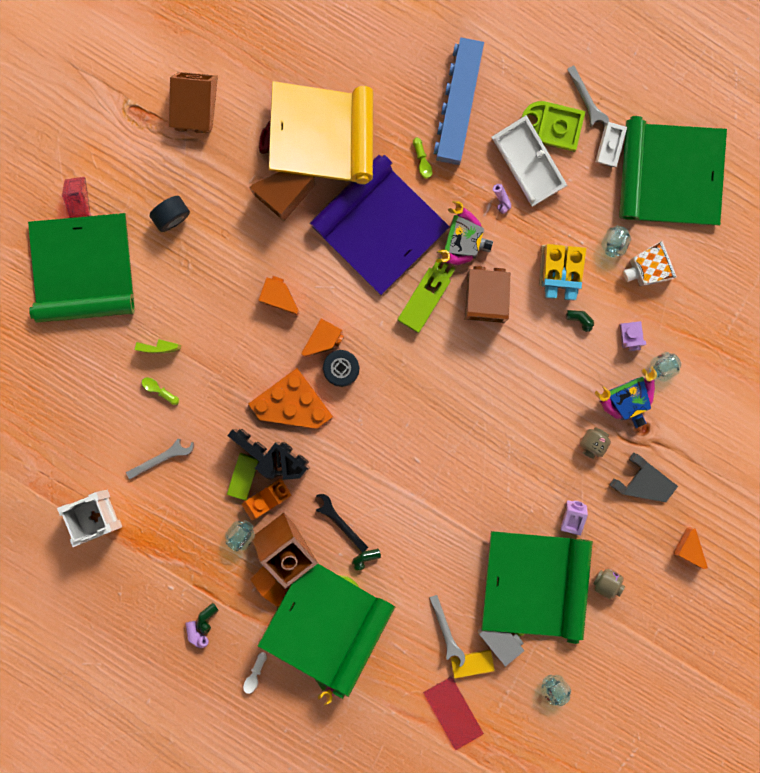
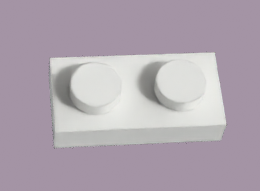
(611, 144)

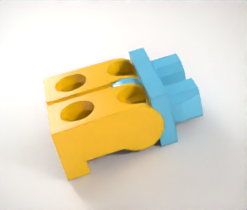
(562, 274)

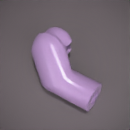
(502, 196)
(194, 636)

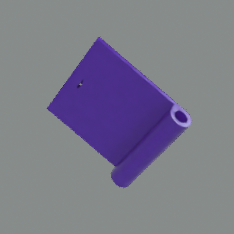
(378, 225)

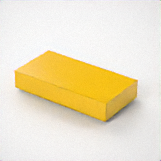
(474, 664)

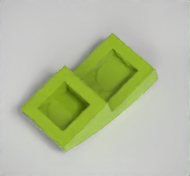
(162, 347)
(242, 477)

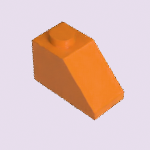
(277, 295)
(323, 338)

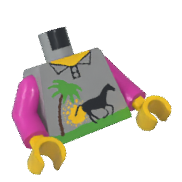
(464, 238)

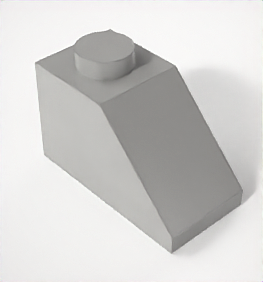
(503, 645)

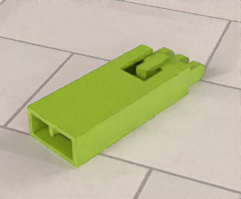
(423, 301)

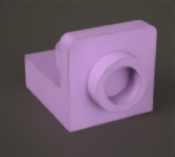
(632, 335)
(574, 517)

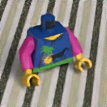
(630, 398)

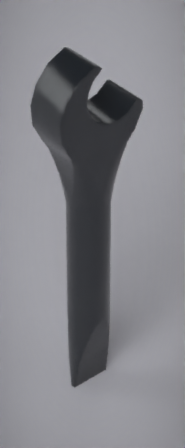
(330, 512)

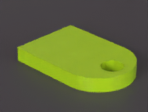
(556, 124)

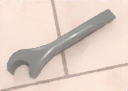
(594, 113)
(175, 450)
(452, 648)

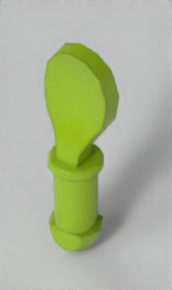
(424, 167)
(152, 386)

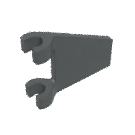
(647, 482)

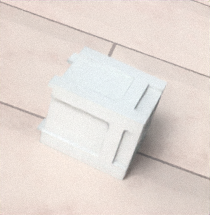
(79, 522)

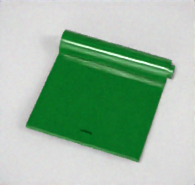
(671, 174)
(81, 268)
(539, 585)
(327, 629)

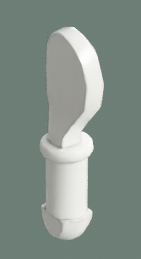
(252, 682)

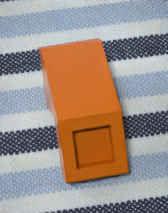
(266, 499)

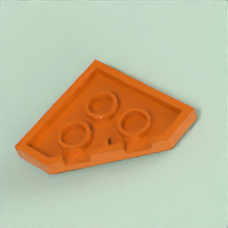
(291, 403)

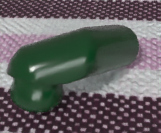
(581, 316)
(365, 556)
(203, 618)

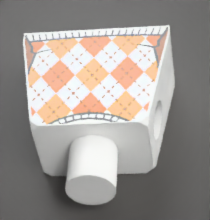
(651, 266)

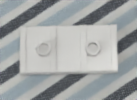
(529, 161)

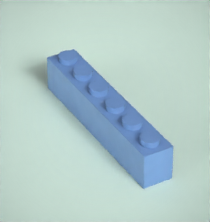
(460, 101)

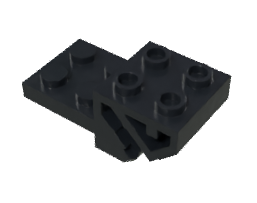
(292, 465)

